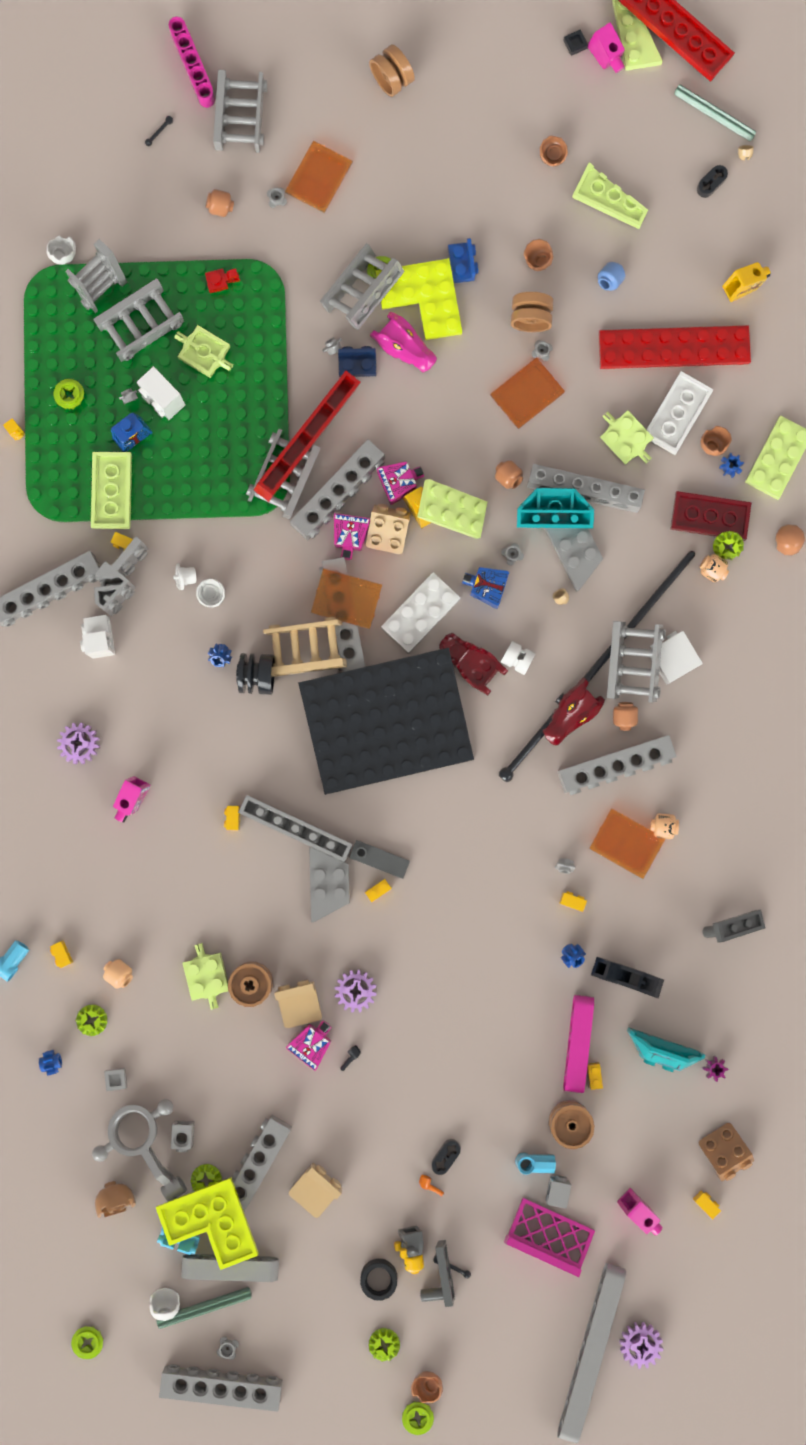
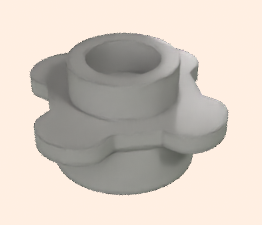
(272, 193)
(332, 345)
(542, 345)
(128, 396)
(517, 553)
(565, 866)
(223, 1352)

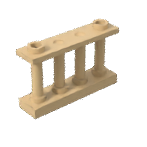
(315, 663)

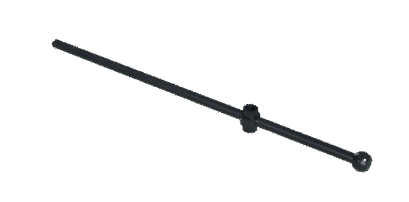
(506, 773)

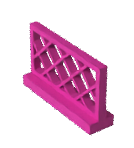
(539, 1251)

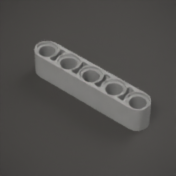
(207, 1268)

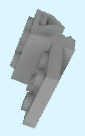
(119, 587)

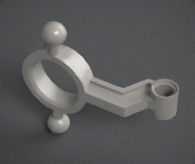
(172, 1186)

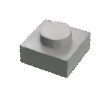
(115, 1079)

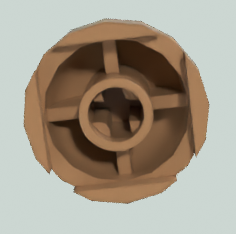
(113, 1199)

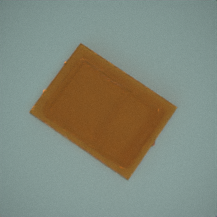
(318, 176)
(527, 393)
(346, 598)
(626, 843)

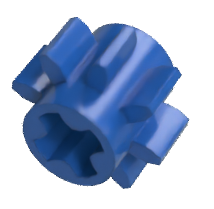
(731, 459)
(219, 655)
(573, 955)
(50, 1062)

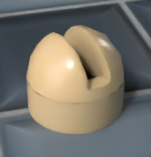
(745, 151)
(561, 596)

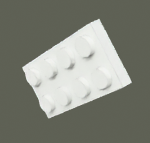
(678, 412)
(420, 612)

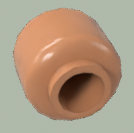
(219, 203)
(509, 474)
(625, 715)

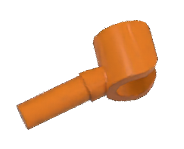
(425, 1184)

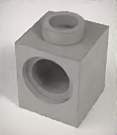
(182, 1127)
(558, 1191)

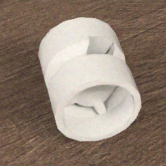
(514, 651)

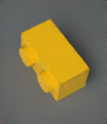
(14, 429)
(120, 541)
(232, 818)
(378, 890)
(572, 901)
(61, 954)
(594, 1076)
(707, 1205)

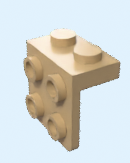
(388, 528)
(298, 1003)
(315, 1190)

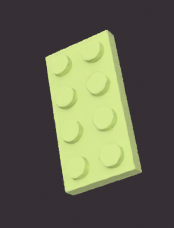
(778, 458)
(111, 490)
(452, 509)

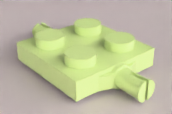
(204, 351)
(627, 437)
(206, 976)

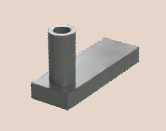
(379, 859)
(735, 926)
(445, 1292)

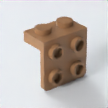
(726, 1152)

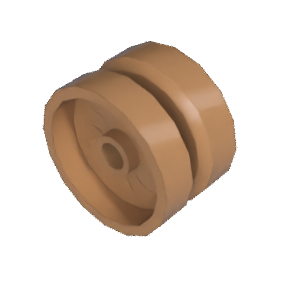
(391, 70)
(532, 312)
(242, 992)
(579, 1133)

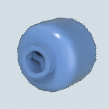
(611, 276)

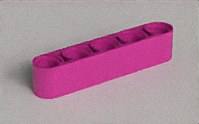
(188, 54)
(578, 1044)

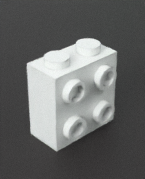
(677, 657)

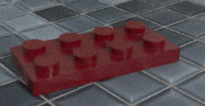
(710, 515)

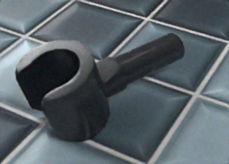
(354, 1053)

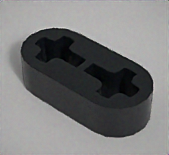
(709, 178)
(450, 1159)

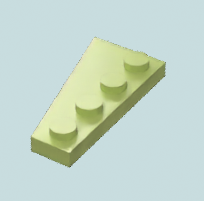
(636, 40)
(608, 198)

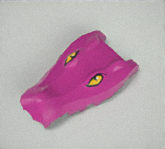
(402, 342)

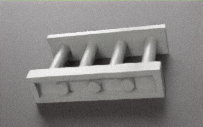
(223, 102)
(97, 276)
(374, 294)
(137, 302)
(294, 489)
(619, 650)

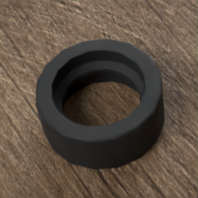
(367, 1290)

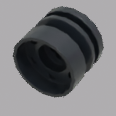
(255, 674)

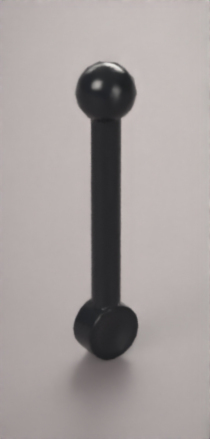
(169, 120)
(467, 1274)

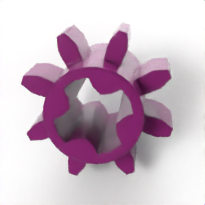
(719, 1072)

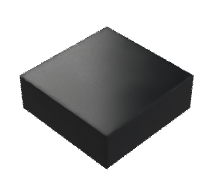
(575, 42)

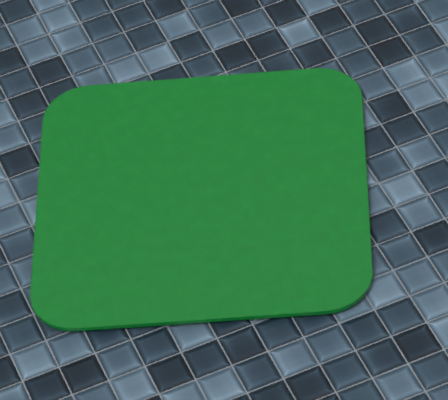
(211, 447)

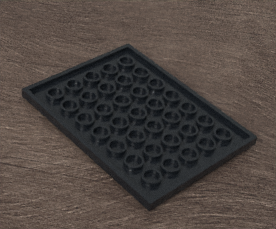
(386, 721)

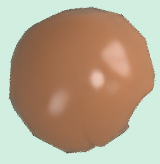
(553, 151)
(538, 254)
(716, 441)
(790, 539)
(427, 1387)

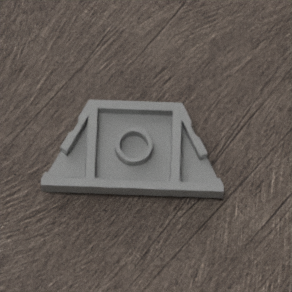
(576, 552)
(327, 884)

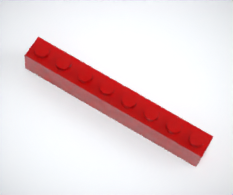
(306, 436)

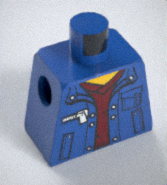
(130, 432)
(487, 585)

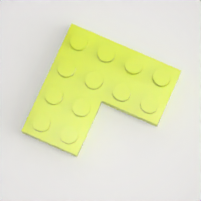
(433, 289)
(214, 1211)

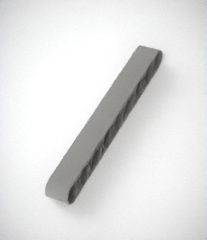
(591, 1353)

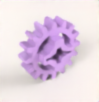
(78, 750)
(364, 991)
(647, 1352)

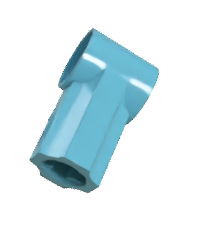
(11, 960)
(538, 1163)

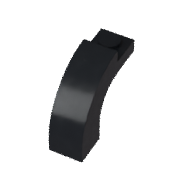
(627, 977)

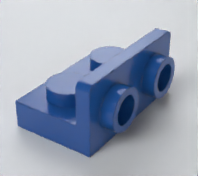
(462, 261)

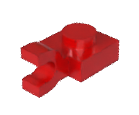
(218, 279)

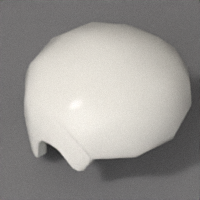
(61, 250)
(210, 592)
(164, 1304)

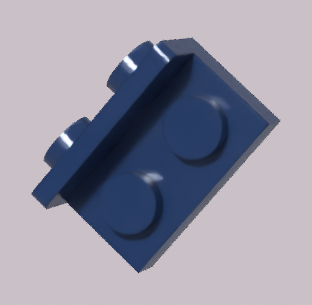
(357, 361)

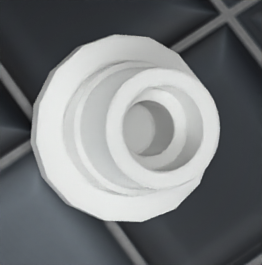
(184, 576)

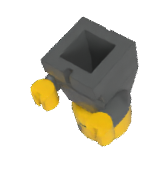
(412, 1248)

